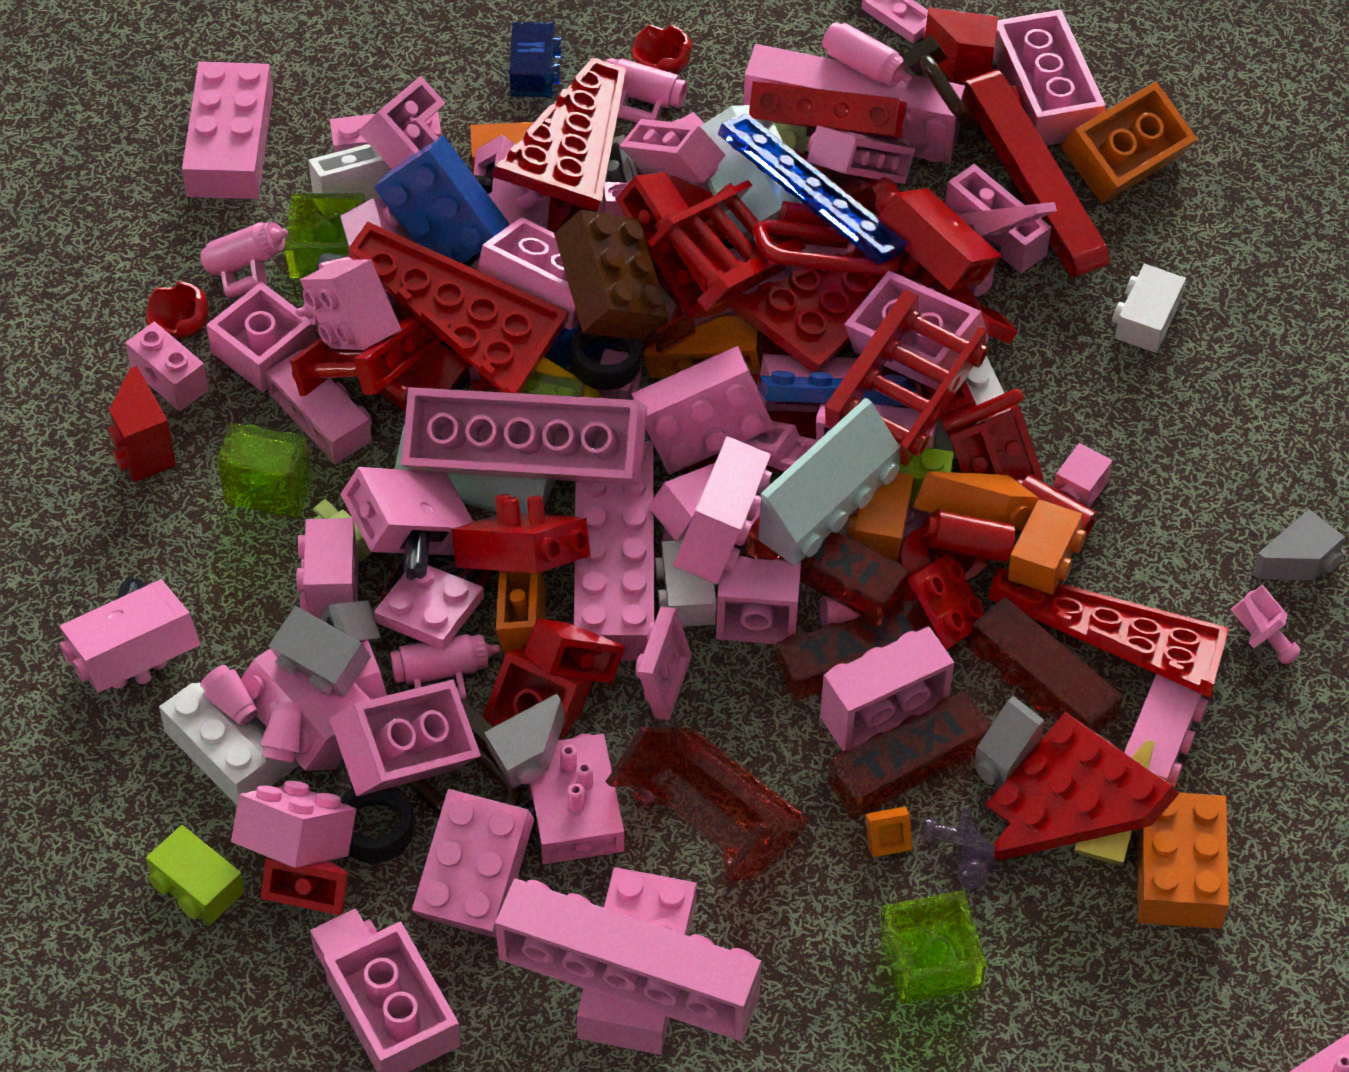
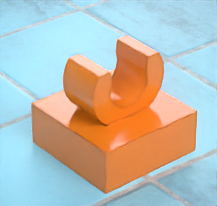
(889, 831)

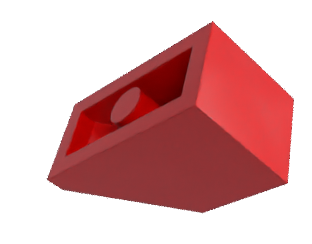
(573, 651)
(310, 886)

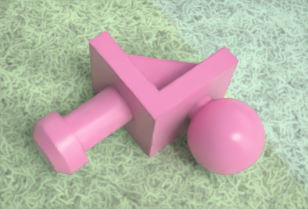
(1263, 619)

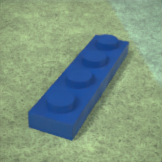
(817, 388)

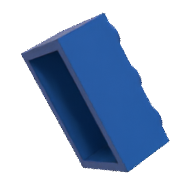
(441, 202)

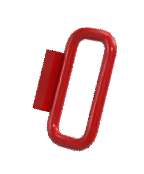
(799, 222)

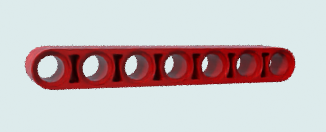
(1035, 172)

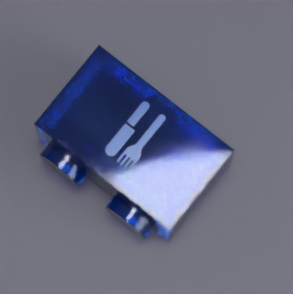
(532, 59)

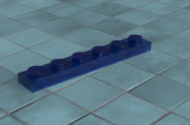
(812, 188)

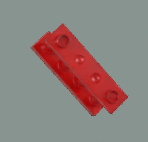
(828, 109)
(738, 274)
(886, 346)
(372, 366)

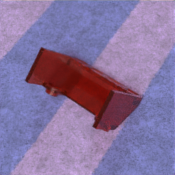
(712, 794)

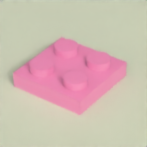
(429, 607)
(664, 662)

